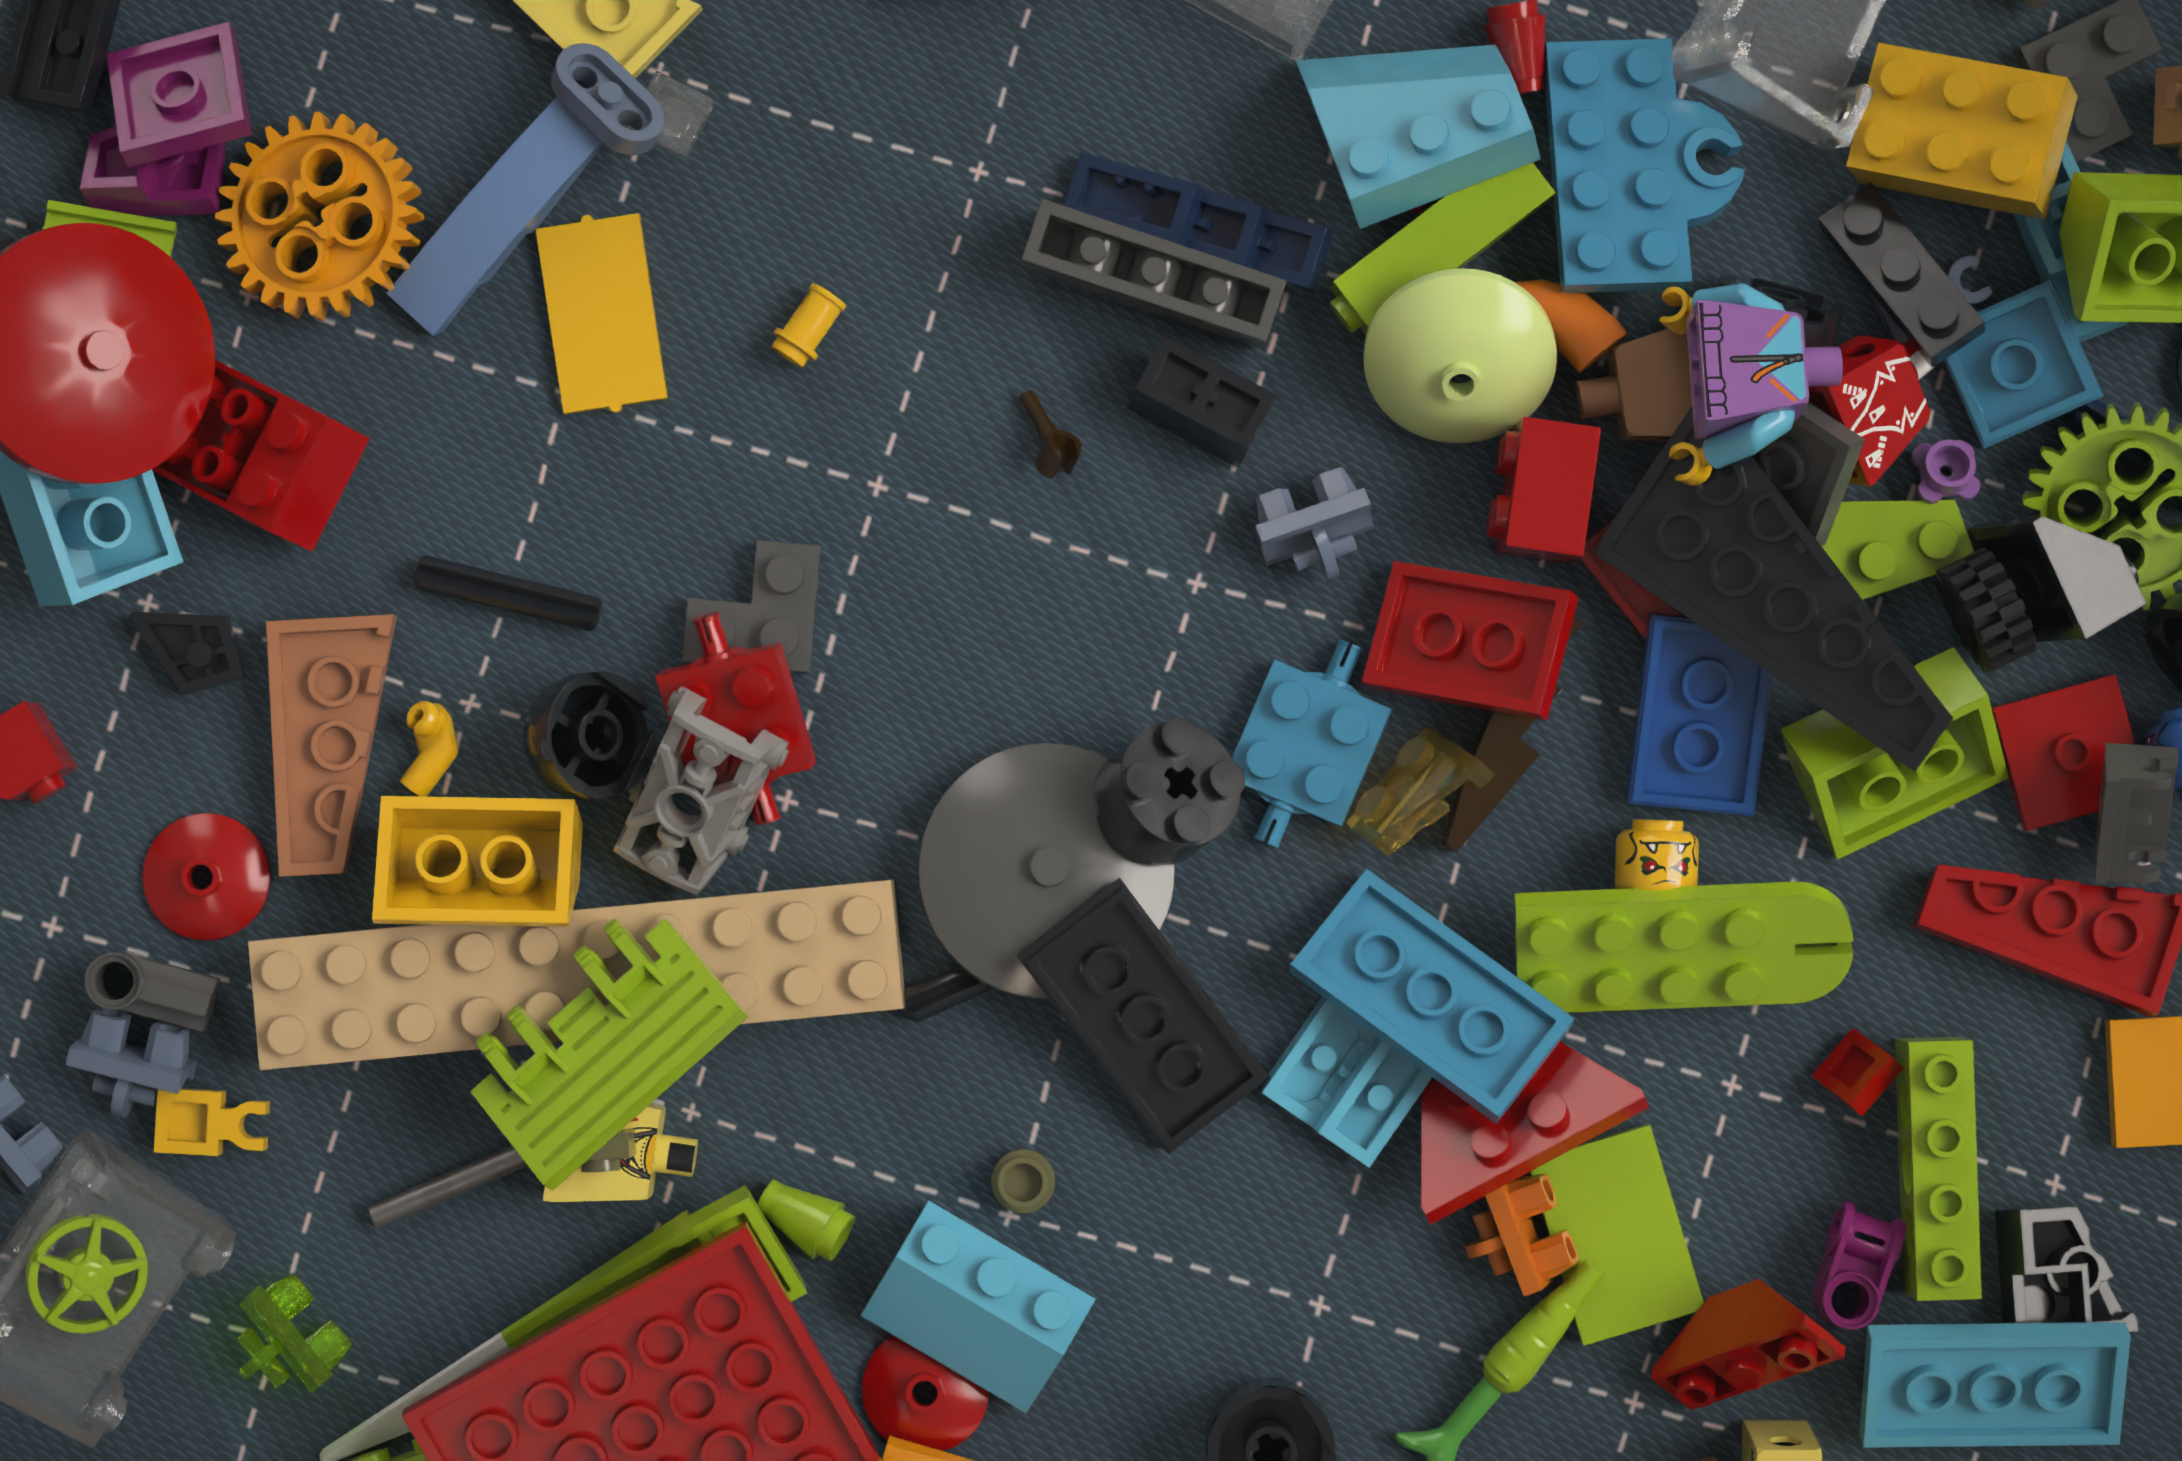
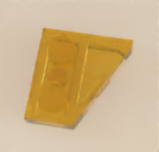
(1415, 790)

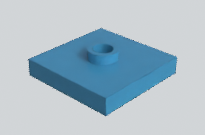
(2022, 366)

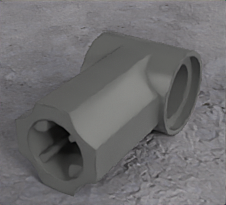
(157, 990)

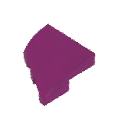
(162, 187)

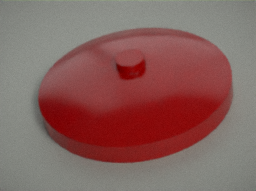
(98, 354)

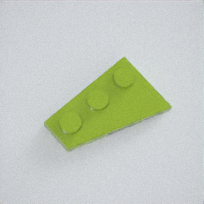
(1895, 542)

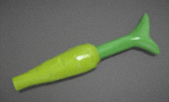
(1508, 1364)

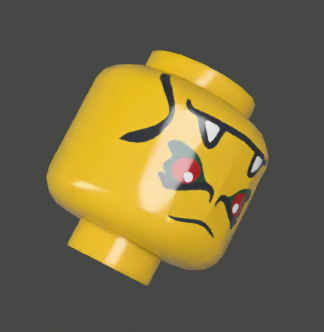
(1656, 856)

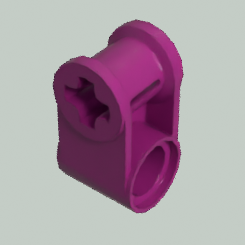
(1857, 1261)

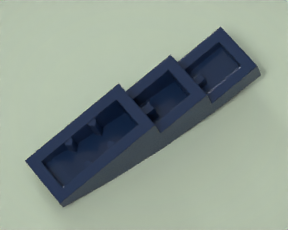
(1200, 219)

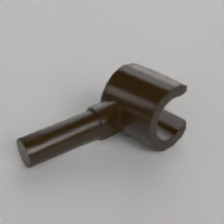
(1058, 445)

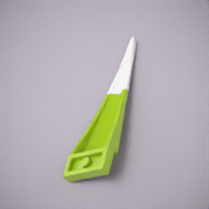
(645, 1256)

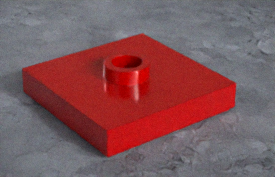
(2058, 748)

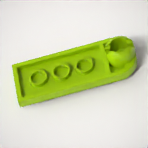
(1682, 946)

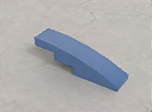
(496, 217)

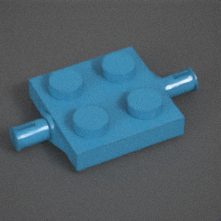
(1309, 742)

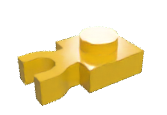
(199, 1122)

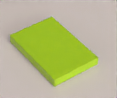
(1627, 1226)

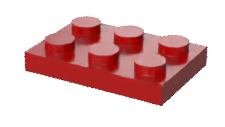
(1470, 640)

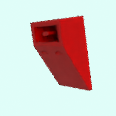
(267, 458)

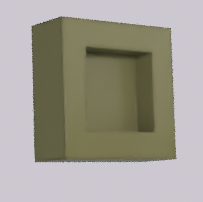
(608, 1157)

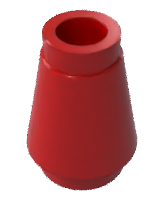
(1521, 41)

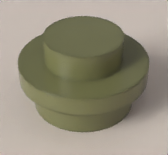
(1023, 1181)

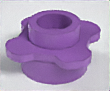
(1956, 456)

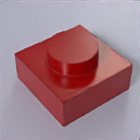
(1857, 1072)

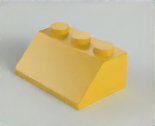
(477, 861)

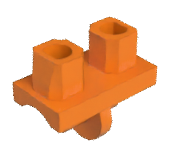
(1532, 1259)

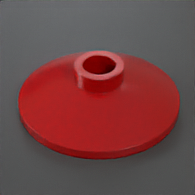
(238, 870)
(895, 1411)

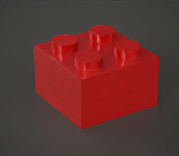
(1545, 490)

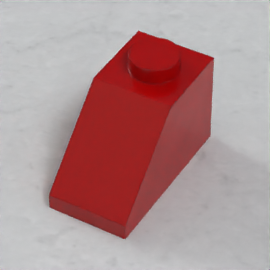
(31, 755)

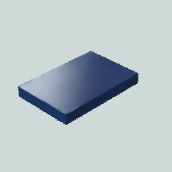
(1696, 721)

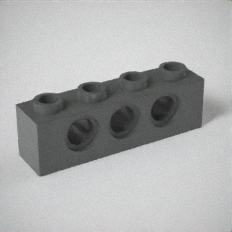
(1152, 274)

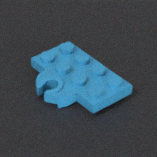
(1629, 165)

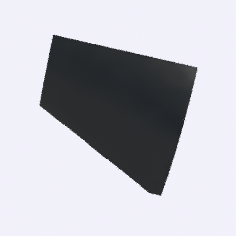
(2053, 1270)

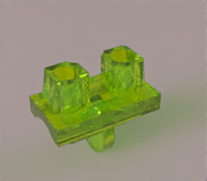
(272, 1314)

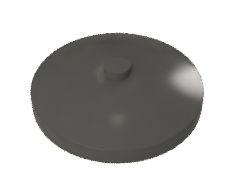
(1017, 855)

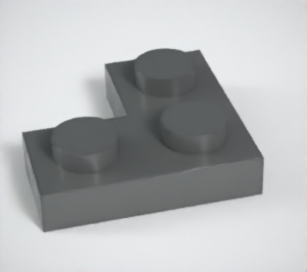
(2088, 55)
(779, 609)

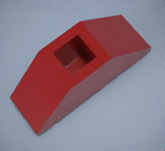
(1740, 1345)

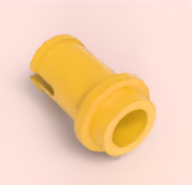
(807, 326)

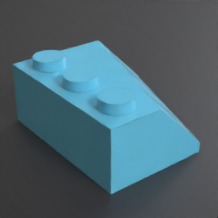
(1418, 124)

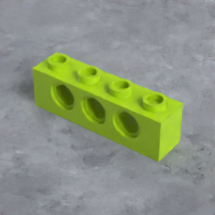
(1938, 1168)

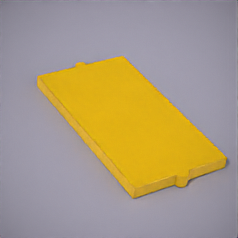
(601, 313)

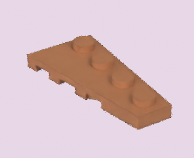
(323, 726)

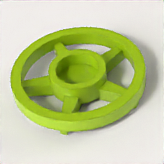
(86, 1274)

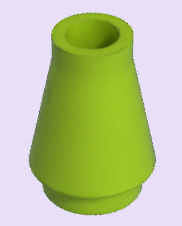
(807, 1219)

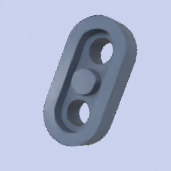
(610, 101)

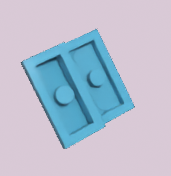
(1345, 1082)

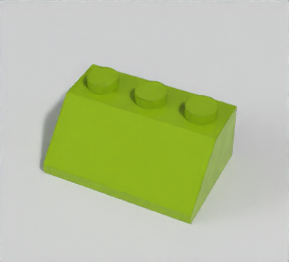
(2124, 247)
(1869, 794)

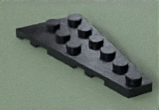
(1766, 587)

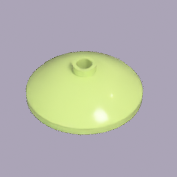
(1452, 327)

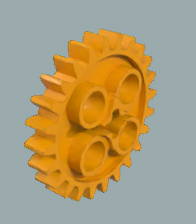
(295, 167)

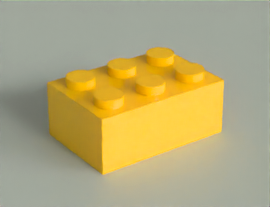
(1963, 130)

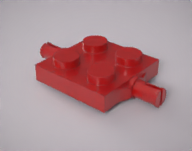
(744, 694)

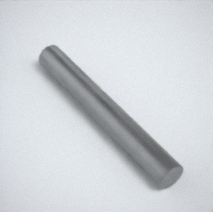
(446, 1187)

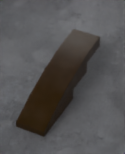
(1507, 756)

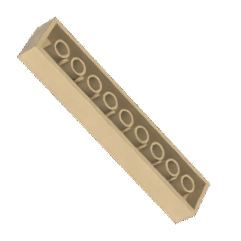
(450, 984)

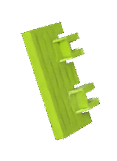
(611, 1055)

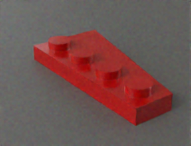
(2077, 934)

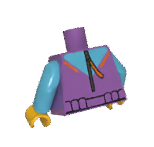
(1744, 372)

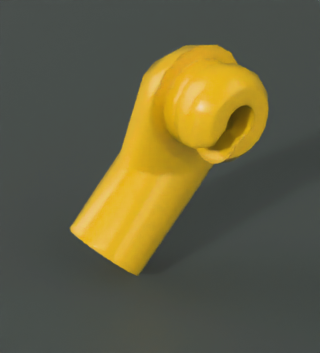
(435, 744)

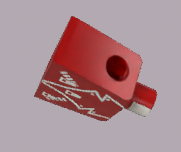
(1877, 400)

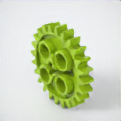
(2089, 464)

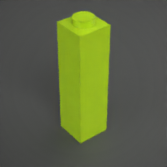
(1438, 240)

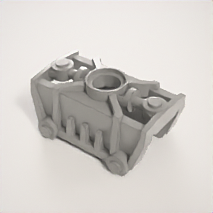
(724, 807)

